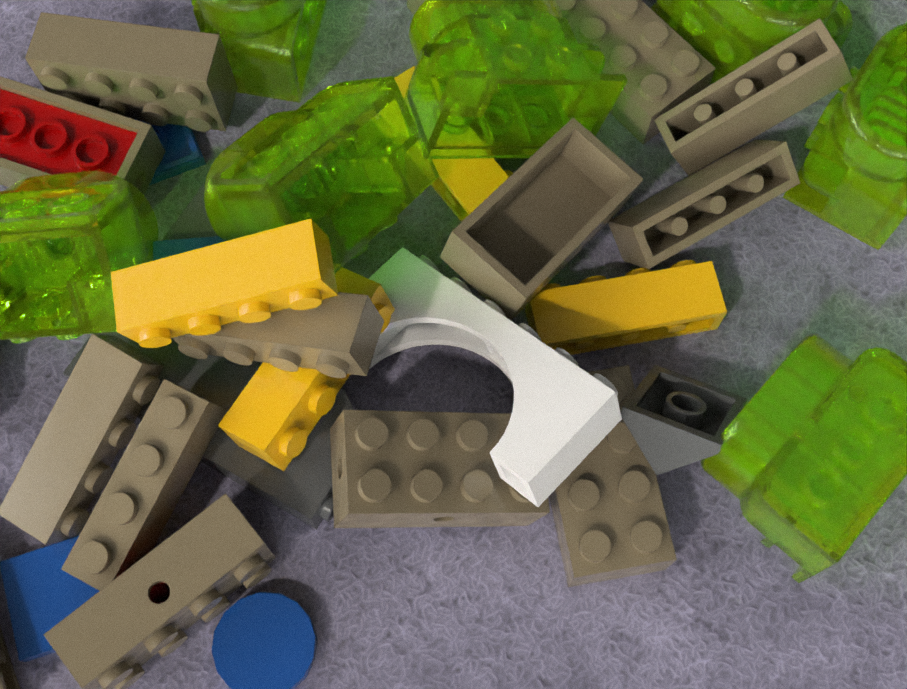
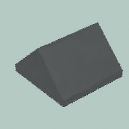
(678, 418)

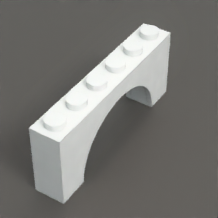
(556, 405)

